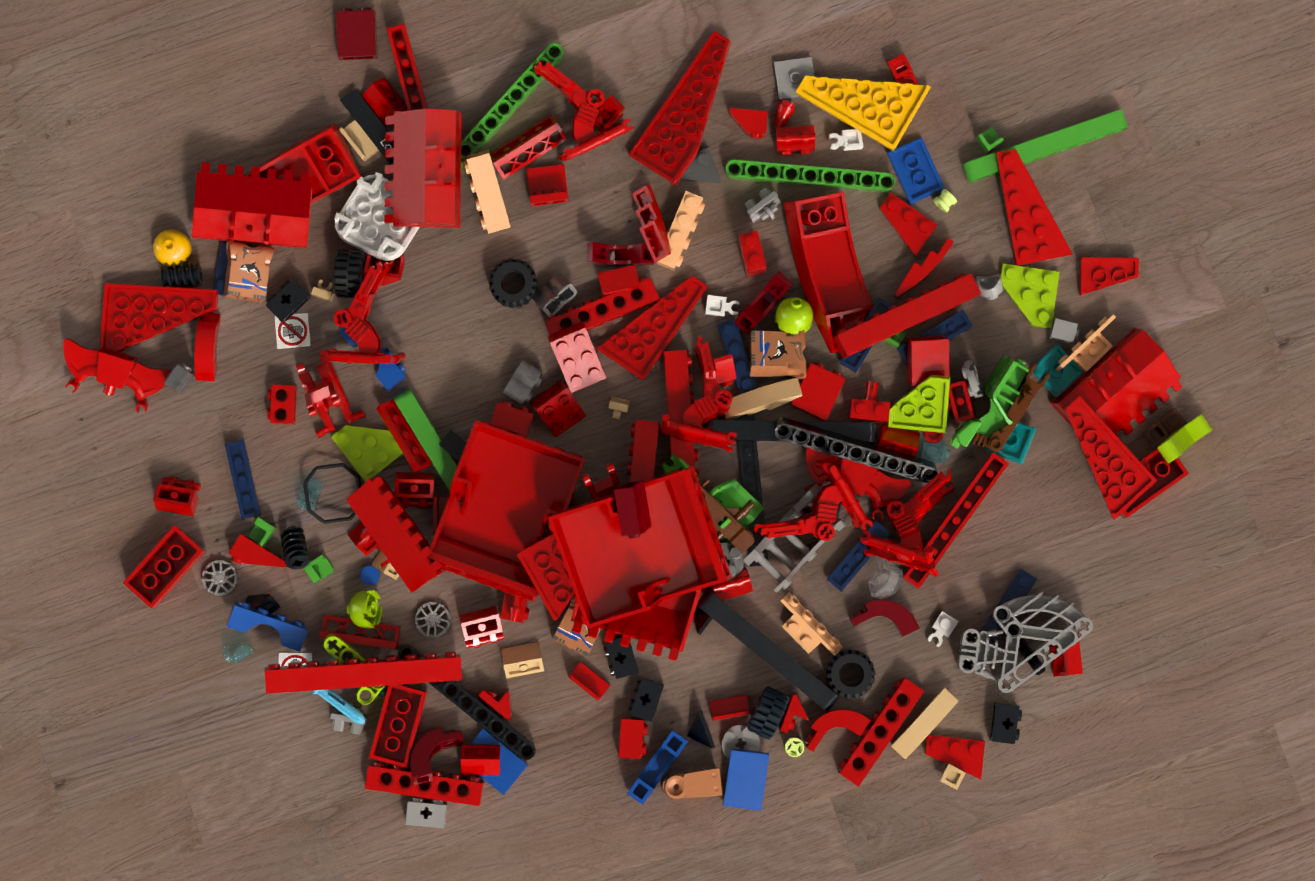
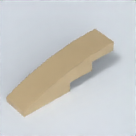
(764, 398)
(925, 723)

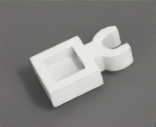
(849, 140)
(717, 306)
(944, 626)

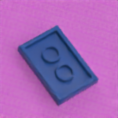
(915, 170)
(510, 764)
(746, 779)

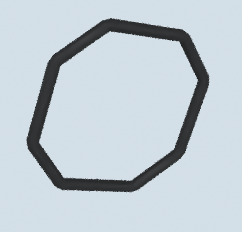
(307, 496)

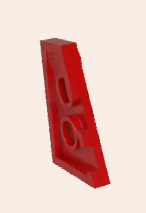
(908, 222)
(1106, 271)
(958, 752)

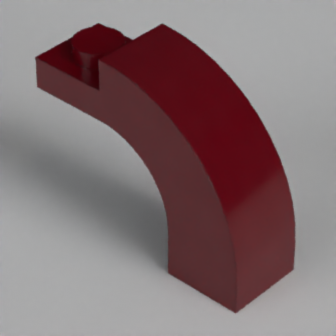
(619, 254)
(763, 303)
(895, 612)
(426, 748)

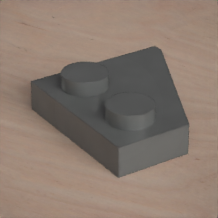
(702, 169)

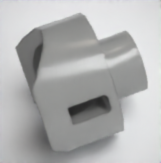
(990, 286)

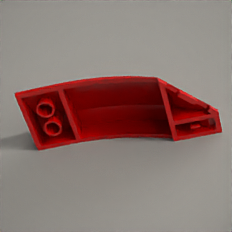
(320, 154)
(827, 263)

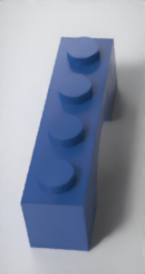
(388, 374)
(244, 617)
(657, 767)

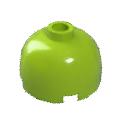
(794, 315)
(364, 609)

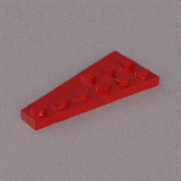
(1030, 223)
(647, 336)
(1113, 465)

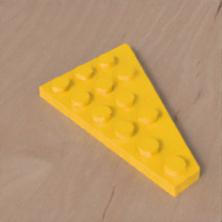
(870, 107)

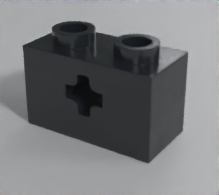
(297, 297)
(625, 669)
(646, 711)
(1000, 713)

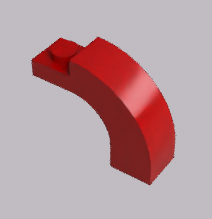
(206, 347)
(836, 718)

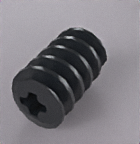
(182, 274)
(295, 548)

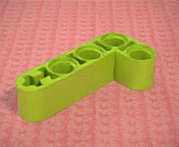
(1183, 438)
(374, 690)

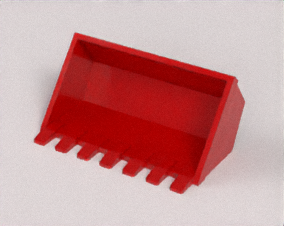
(424, 168)
(252, 207)
(1124, 382)
(394, 533)
(663, 625)

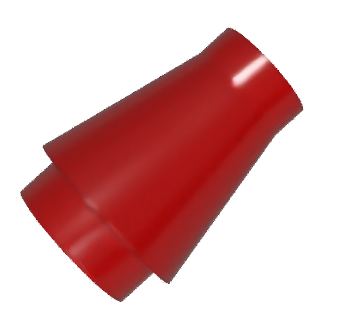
(783, 113)

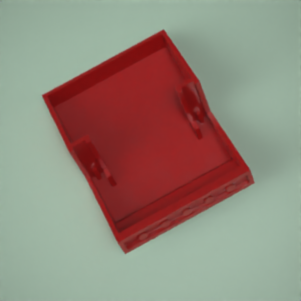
(502, 506)
(630, 576)

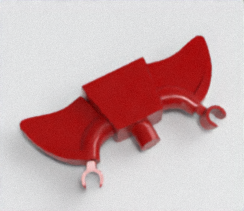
(113, 370)
(860, 479)

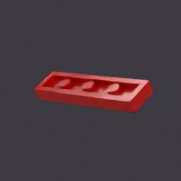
(404, 435)

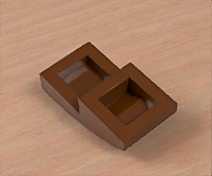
(1164, 427)

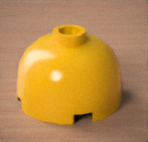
(172, 247)

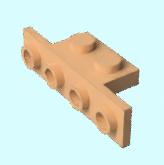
(1091, 350)
(806, 628)

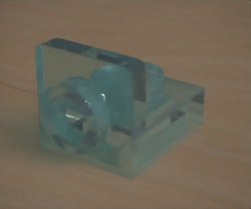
(935, 452)
(314, 492)
(241, 653)

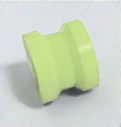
(945, 200)
(794, 749)

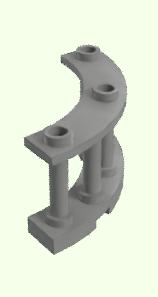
(768, 544)

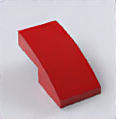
(902, 70)

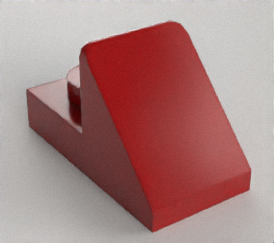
(609, 114)
(502, 706)
(794, 708)

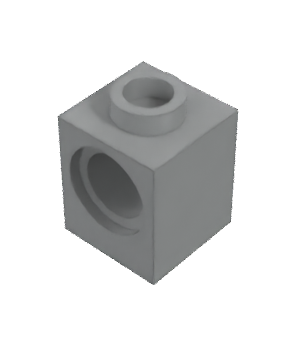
(1064, 331)

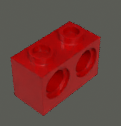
(287, 404)

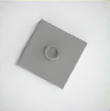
(790, 75)

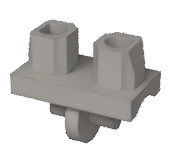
(765, 207)
(340, 719)

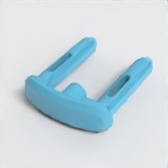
(342, 705)

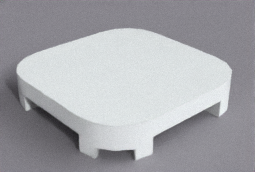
(363, 223)

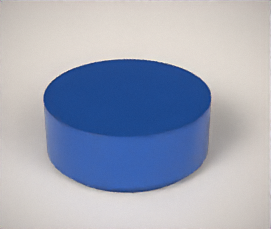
(370, 575)

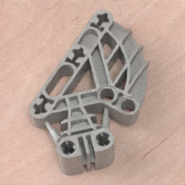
(983, 653)

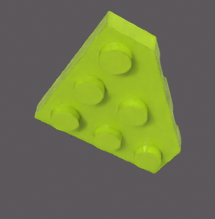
(1032, 292)
(923, 407)
(367, 449)

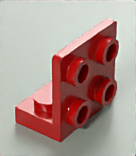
(547, 185)
(558, 408)

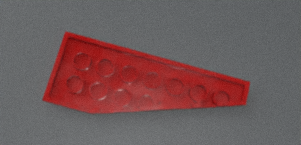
(679, 125)

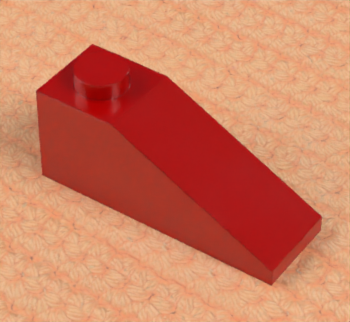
(250, 552)

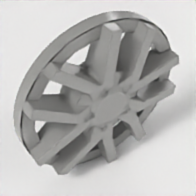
(219, 577)
(432, 619)

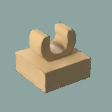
(323, 293)
(619, 405)
(952, 776)

